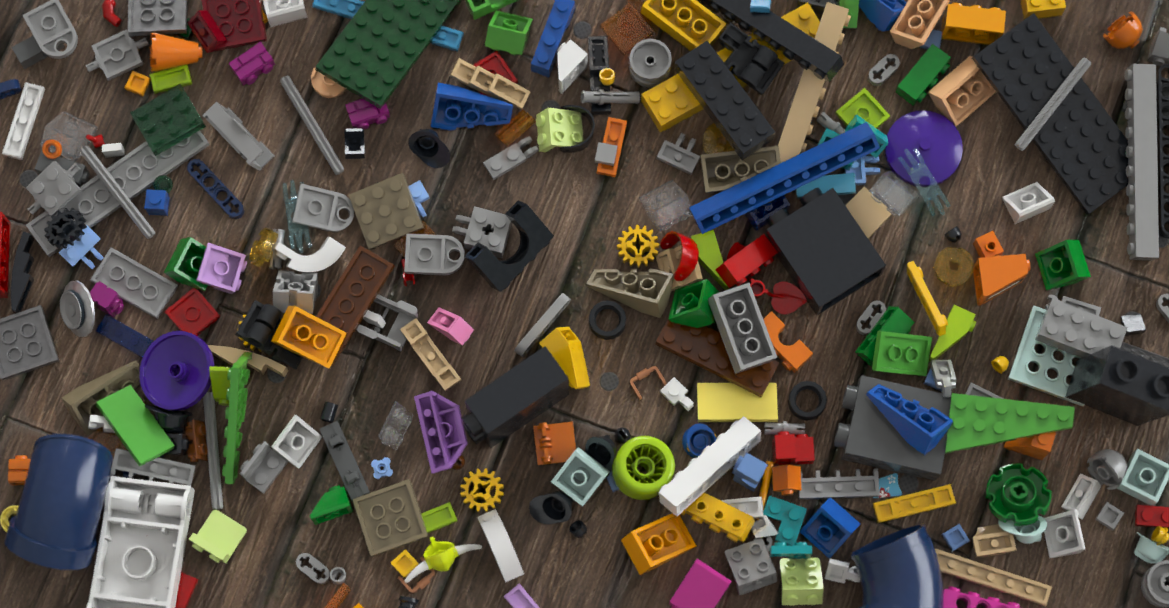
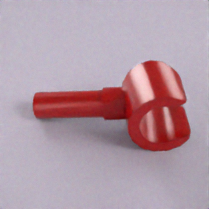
(97, 140)
(406, 277)

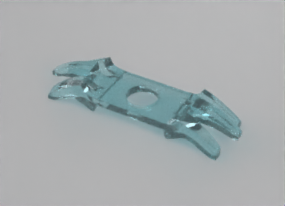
(916, 172)
(293, 228)

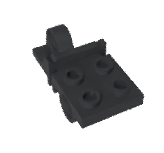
(750, 61)
(259, 330)

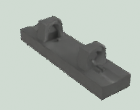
(344, 460)

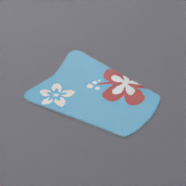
(889, 486)

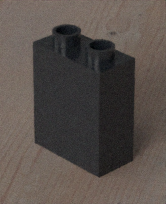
(824, 249)
(1121, 385)
(515, 398)

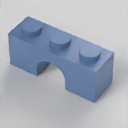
(749, 471)

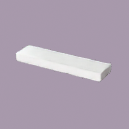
(23, 121)

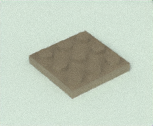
(386, 211)
(390, 518)

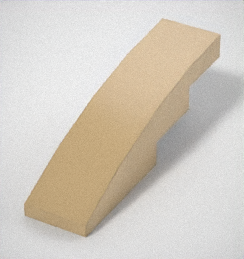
(489, 84)
(258, 362)

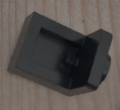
(354, 143)
(180, 442)

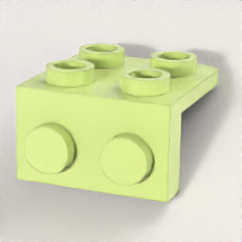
(558, 128)
(218, 536)
(801, 581)

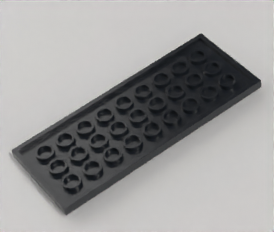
(1080, 135)

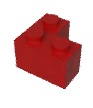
(792, 450)

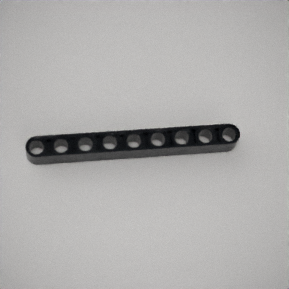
(1162, 141)

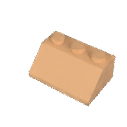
(917, 22)
(961, 92)

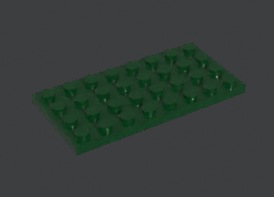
(383, 45)

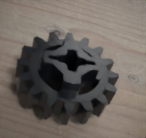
(65, 228)

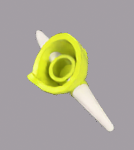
(440, 556)

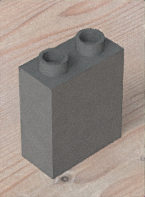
(874, 440)

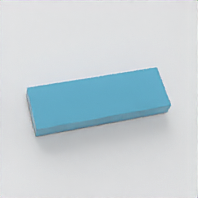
(840, 182)

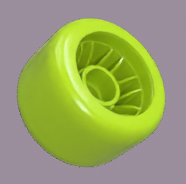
(651, 455)

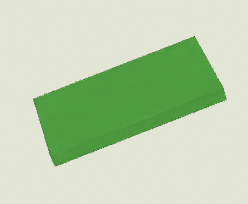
(135, 425)

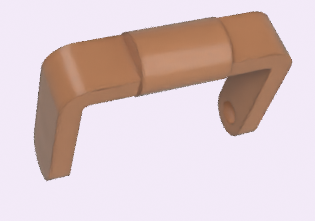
(641, 375)
(422, 583)

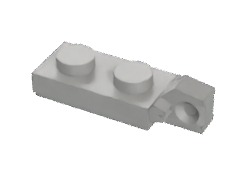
(944, 376)

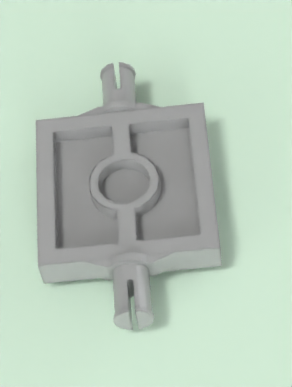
(117, 55)
(53, 188)

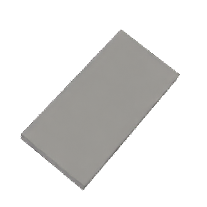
(135, 283)

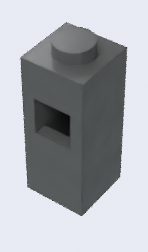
(29, 52)
(80, 177)

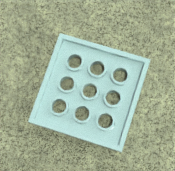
(1025, 354)

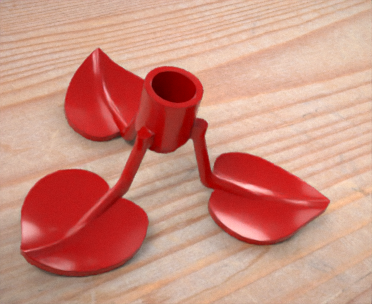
(785, 295)

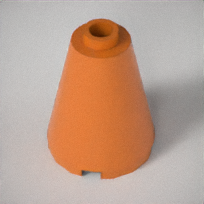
(172, 52)

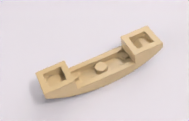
(430, 354)

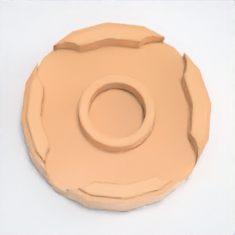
(324, 86)

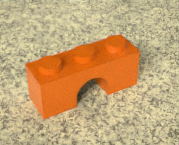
(792, 356)

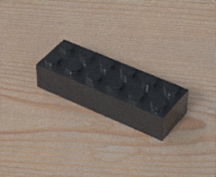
(724, 100)

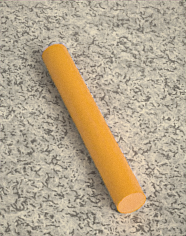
(765, 483)

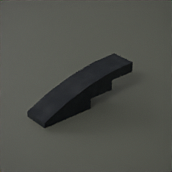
(598, 61)
(21, 279)

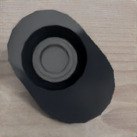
(429, 148)
(170, 420)
(602, 450)
(551, 508)

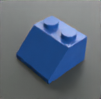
(829, 527)

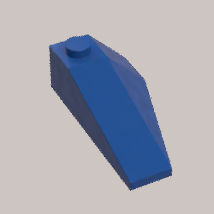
(882, 12)
(465, 108)
(915, 423)

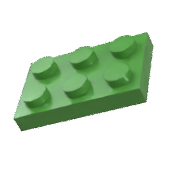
(901, 353)

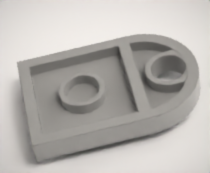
(52, 27)
(321, 209)
(431, 254)

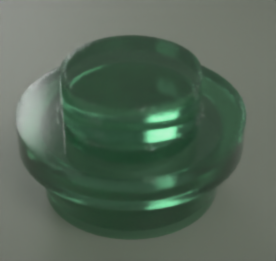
(163, 183)

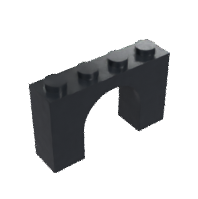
(533, 238)

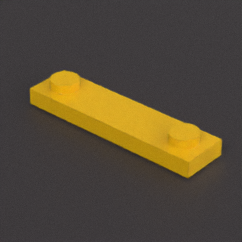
(916, 277)
(914, 503)

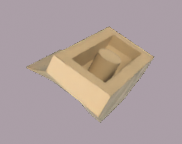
(992, 541)

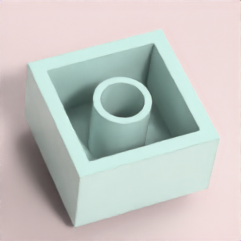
(580, 476)
(1145, 477)

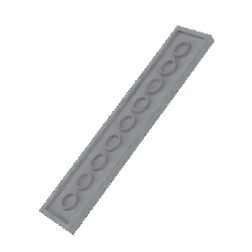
(132, 173)

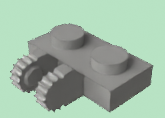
(678, 157)

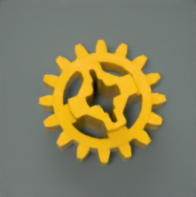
(630, 246)
(489, 485)

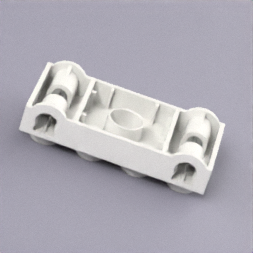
(136, 567)

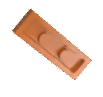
(613, 135)

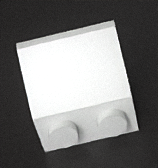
(571, 64)

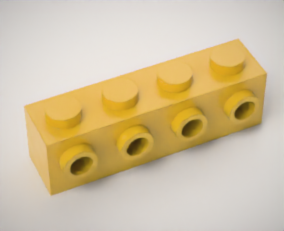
(720, 517)

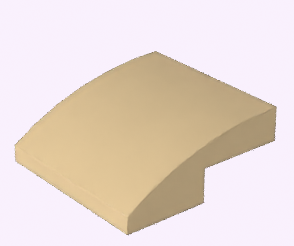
(867, 212)
(669, 261)

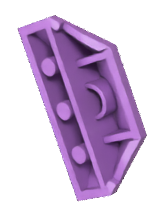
(441, 430)

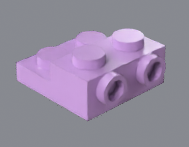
(221, 268)

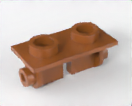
(197, 433)

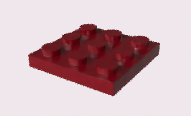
(238, 20)

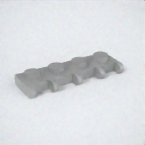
(157, 468)
(840, 486)

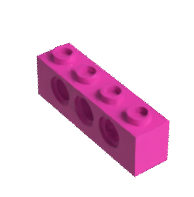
(972, 599)

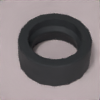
(607, 335)
(803, 386)

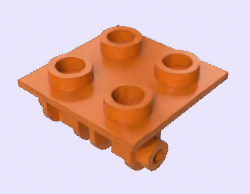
(554, 442)

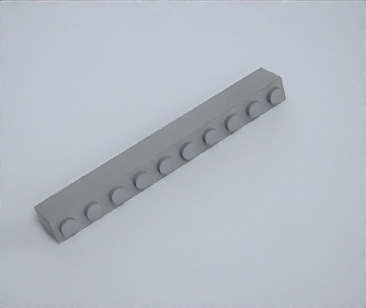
(1142, 162)

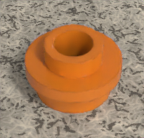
(46, 149)

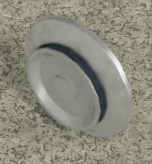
(77, 309)

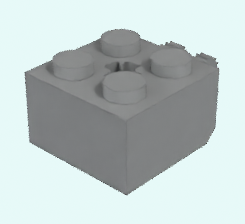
(479, 223)

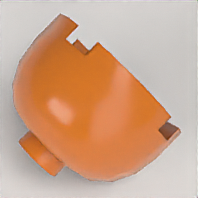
(1124, 32)

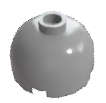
(1107, 467)

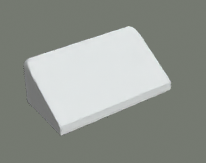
(1081, 495)

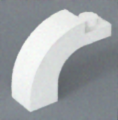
(323, 258)
(500, 545)

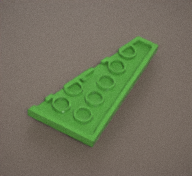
(235, 413)
(997, 420)

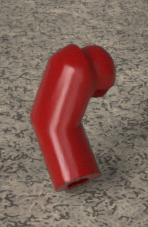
(108, 12)

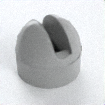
(334, 574)

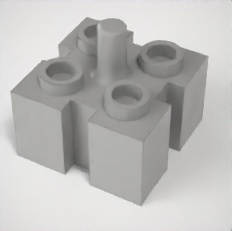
(295, 290)

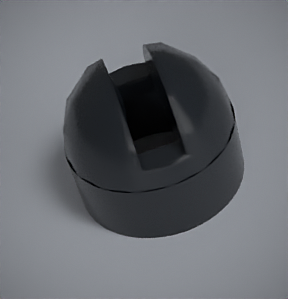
(952, 234)
(619, 439)
(578, 529)

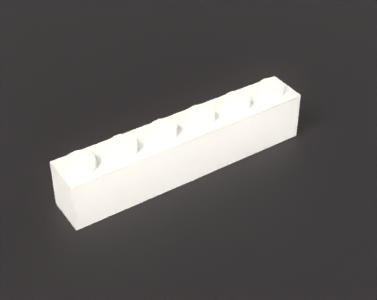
(709, 466)

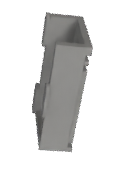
(233, 131)
(395, 337)

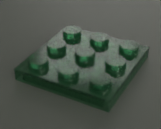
(167, 119)

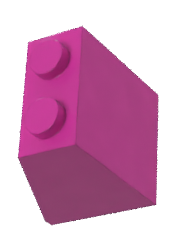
(700, 588)

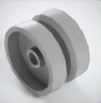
(650, 62)
(1153, 584)

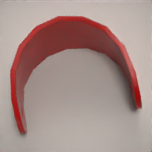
(689, 253)

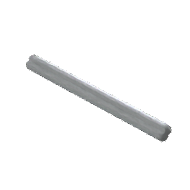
(1052, 104)
(312, 125)
(117, 192)
(213, 451)

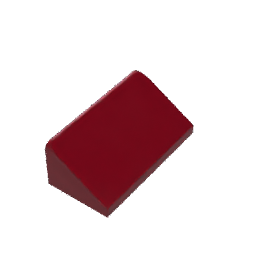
(206, 30)

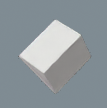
(284, 11)
(1028, 202)
(296, 441)
(1064, 534)

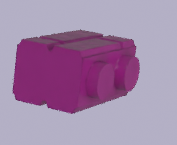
(252, 64)
(364, 113)
(106, 299)

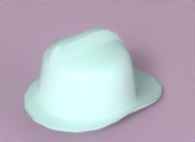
(1025, 534)
(1149, 551)

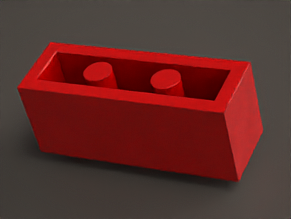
(747, 261)

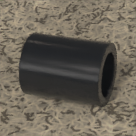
(328, 412)

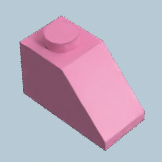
(451, 326)

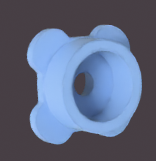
(378, 473)

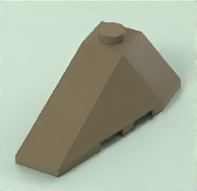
(727, 169)
(642, 291)
(83, 399)

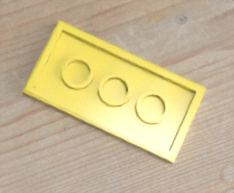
(730, 403)

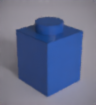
(157, 202)

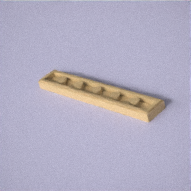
(993, 578)

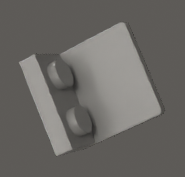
(263, 467)
(751, 566)

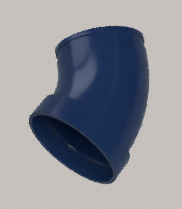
(61, 502)
(900, 571)

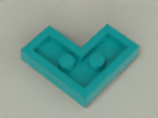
(789, 515)
(798, 551)

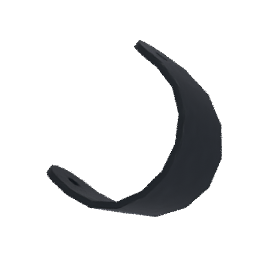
(576, 148)

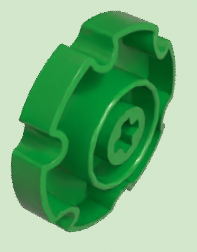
(1021, 509)

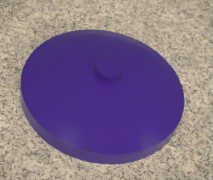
(935, 140)
(176, 370)

